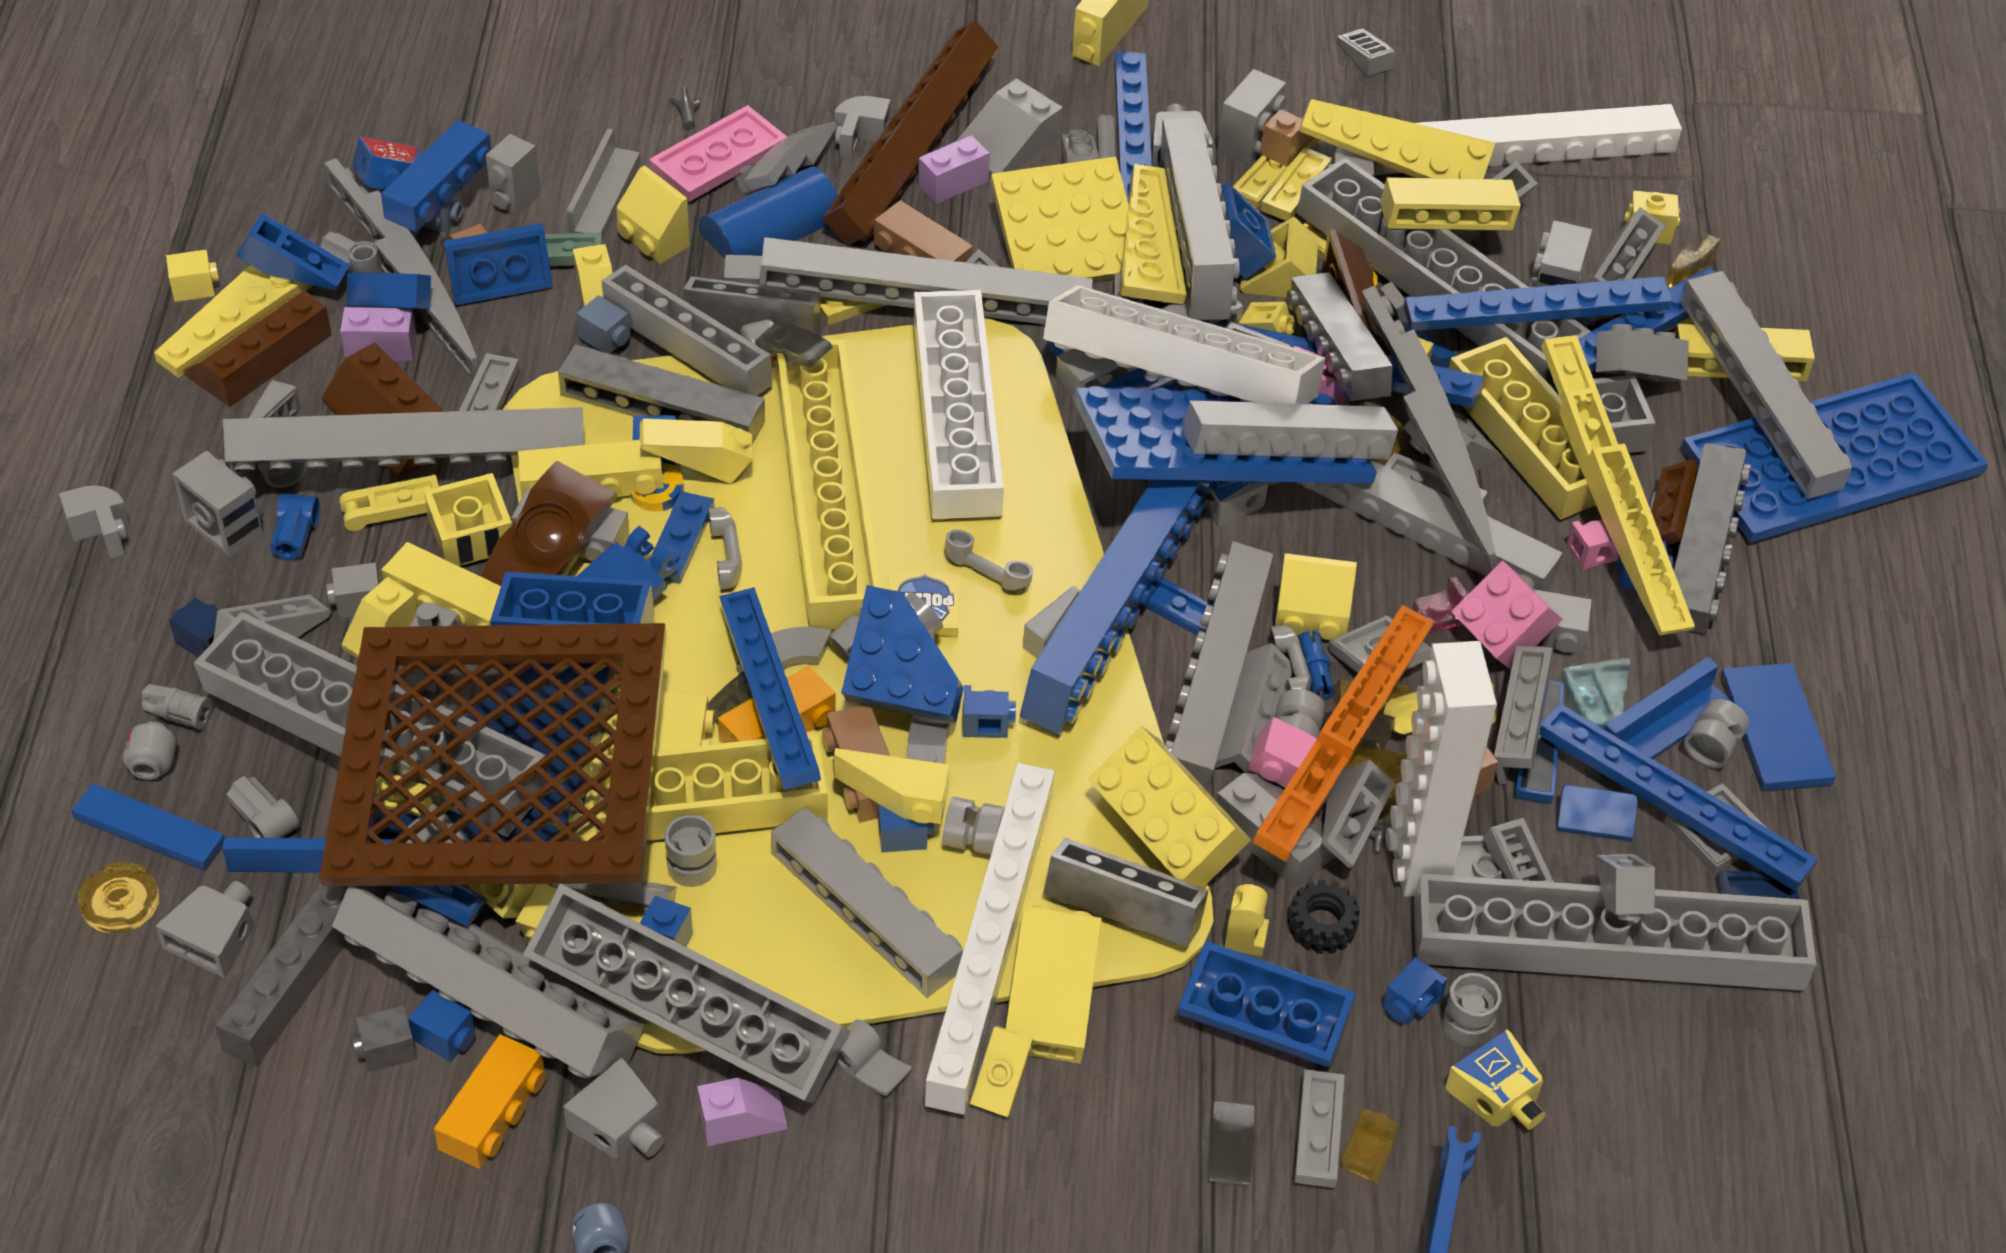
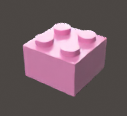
(1506, 613)

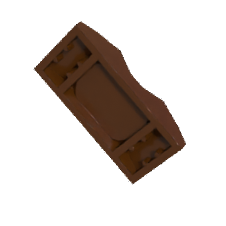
(552, 526)

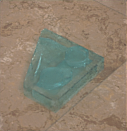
(1598, 689)

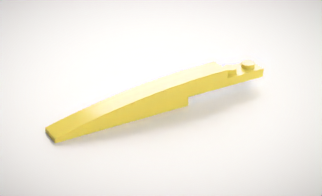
(1615, 487)

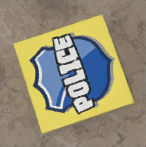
(937, 590)

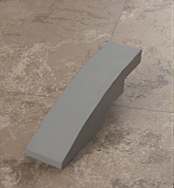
(792, 153)

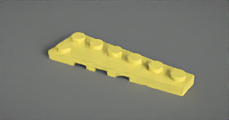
(1398, 143)
(1151, 247)
(225, 315)

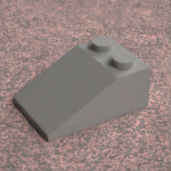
(1015, 125)

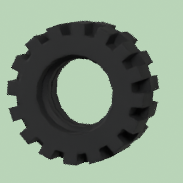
(1329, 899)

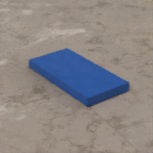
(1781, 731)

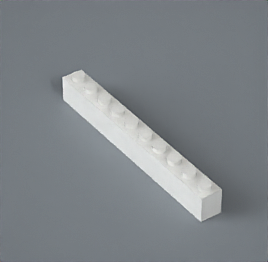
(1569, 134)
(989, 940)

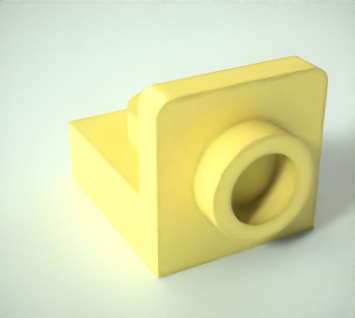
(1269, 316)

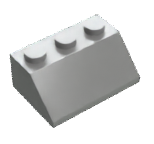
(1249, 803)

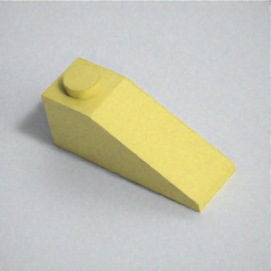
(700, 445)
(902, 785)

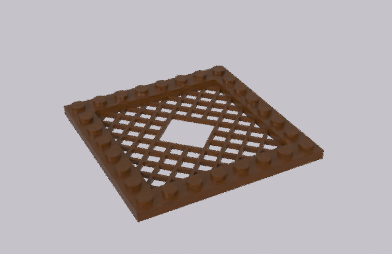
(617, 859)

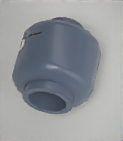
(599, 1230)

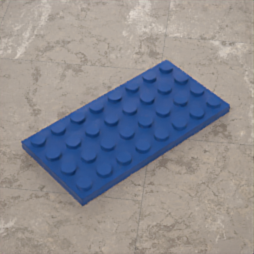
(1144, 439)
(1895, 443)

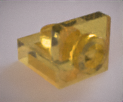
(1370, 1145)

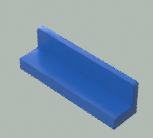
(1669, 712)

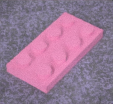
(716, 152)

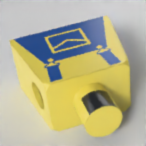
(1498, 1082)

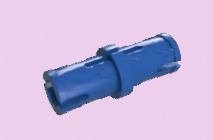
(1317, 664)

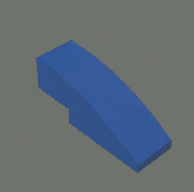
(388, 290)

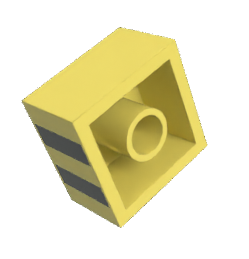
(467, 518)

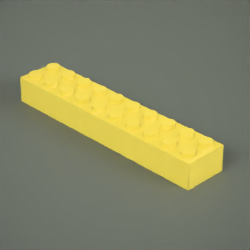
(828, 487)

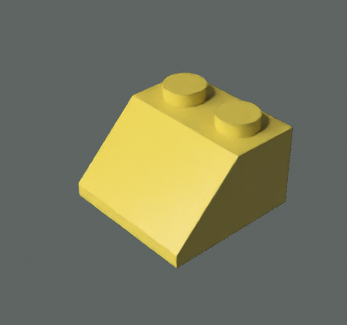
(654, 216)
(1295, 256)
(1315, 595)

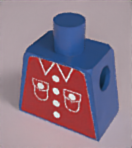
(384, 161)

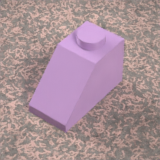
(739, 1110)

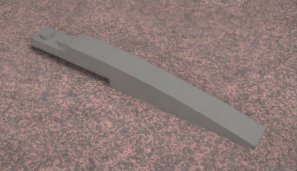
(402, 254)
(1433, 420)

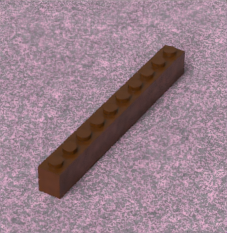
(910, 133)

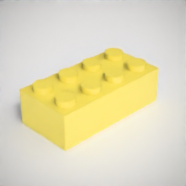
(1169, 809)

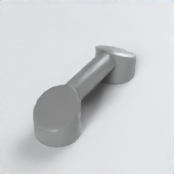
(723, 524)
(959, 549)
(1288, 642)

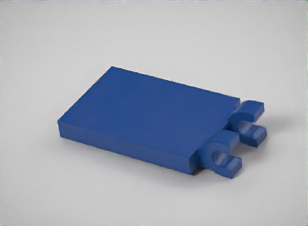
(630, 564)
(1452, 1169)

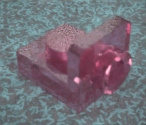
(1439, 605)

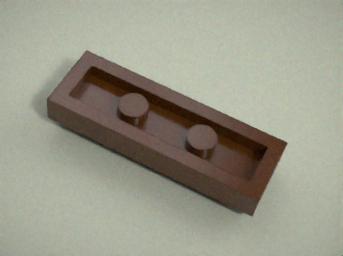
(1674, 499)

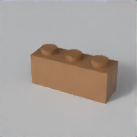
(913, 234)
(855, 731)

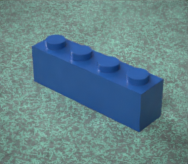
(436, 176)

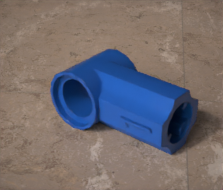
(294, 519)

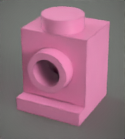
(1591, 544)

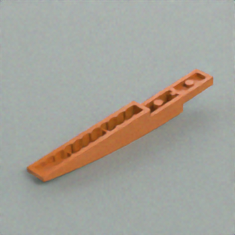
(1342, 734)

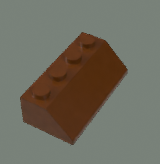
(1353, 275)
(262, 349)
(376, 385)

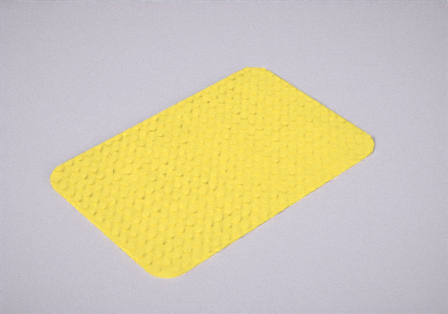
(754, 908)

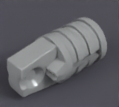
(177, 705)

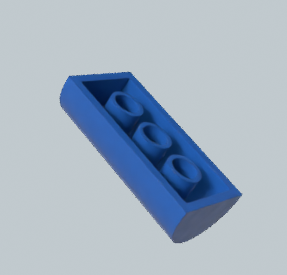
(778, 212)
(1267, 1004)

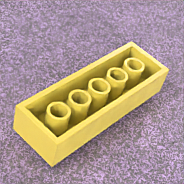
(1524, 422)
(726, 784)

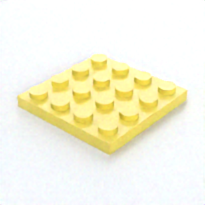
(1064, 218)

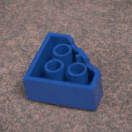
(898, 662)

